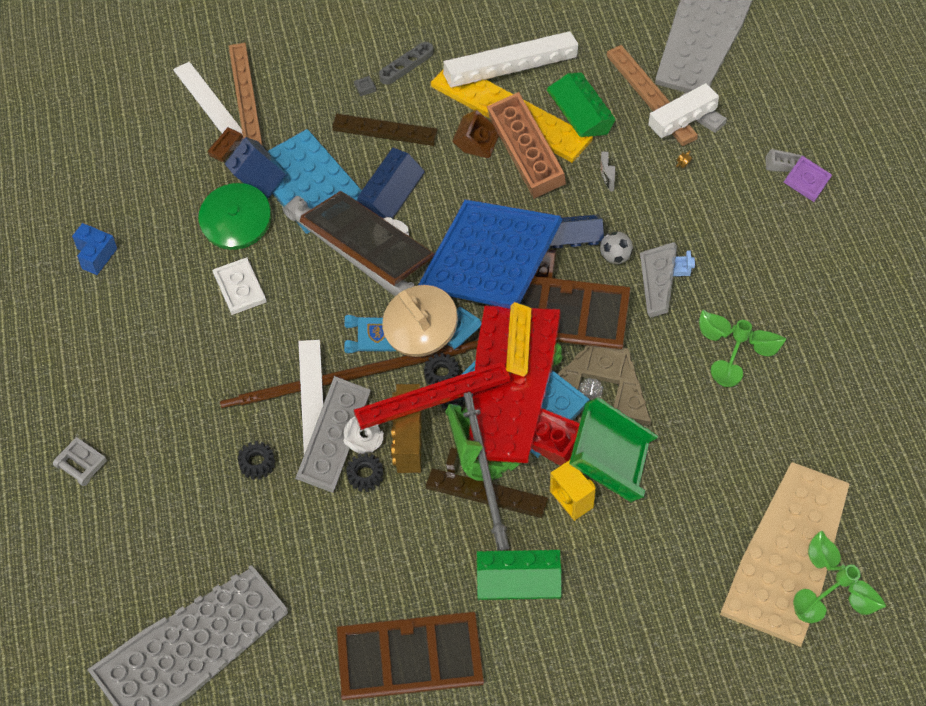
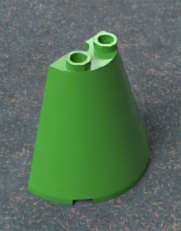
(470, 450)

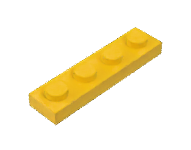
(518, 339)

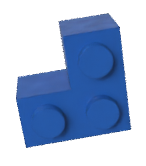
(94, 246)

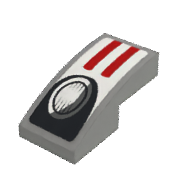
(608, 172)

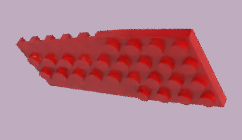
(513, 408)

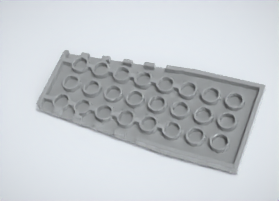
(700, 42)
(190, 647)

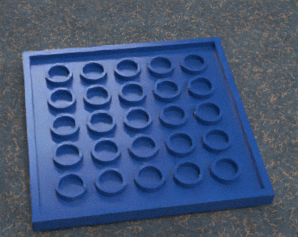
(491, 253)

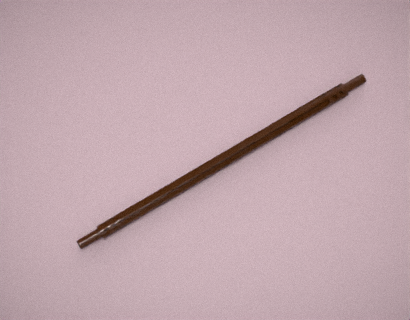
(348, 374)

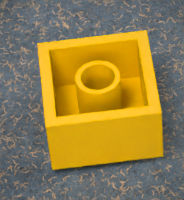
(572, 490)

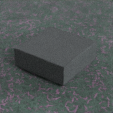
(365, 86)

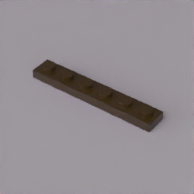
(385, 129)
(475, 490)

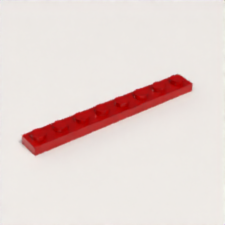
(431, 395)

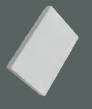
(239, 286)

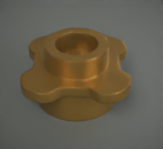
(684, 159)

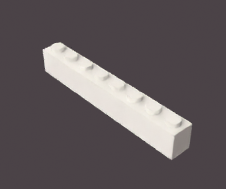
(510, 59)

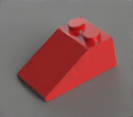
(555, 437)

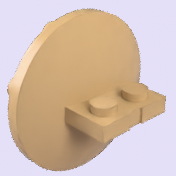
(420, 320)

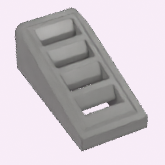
(774, 164)

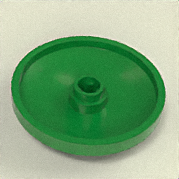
(235, 216)

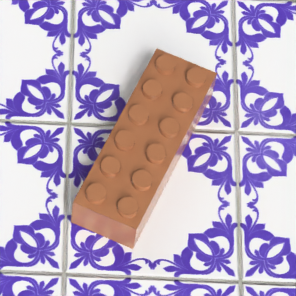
(526, 145)

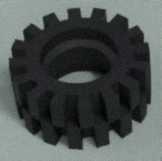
(440, 362)
(256, 450)
(364, 462)

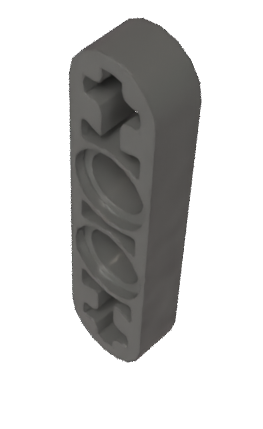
(419, 52)

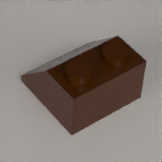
(476, 135)

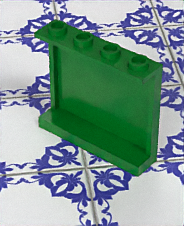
(611, 449)

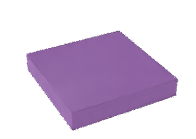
(807, 178)

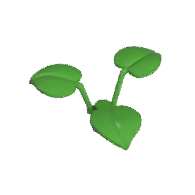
(716, 326)
(825, 554)

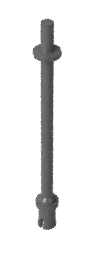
(498, 529)

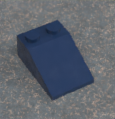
(256, 167)

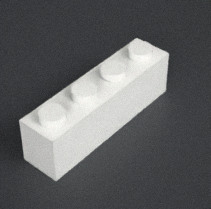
(683, 110)

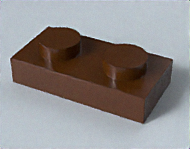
(225, 144)

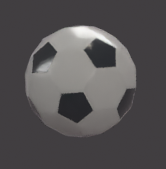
(616, 247)

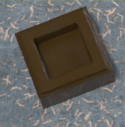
(452, 461)

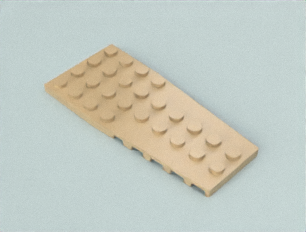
(778, 557)

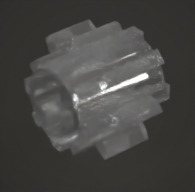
(591, 388)

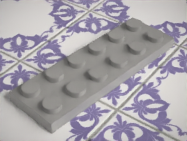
(326, 448)

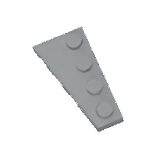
(657, 277)

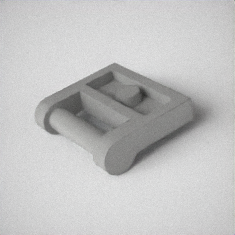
(83, 456)

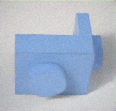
(683, 265)

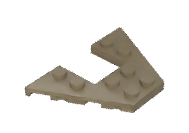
(613, 367)

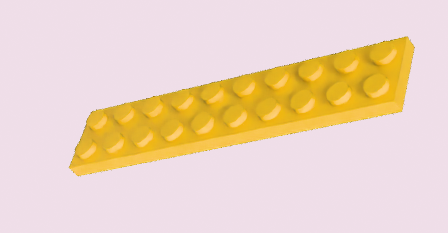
(480, 94)

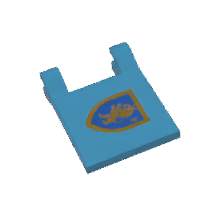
(369, 335)

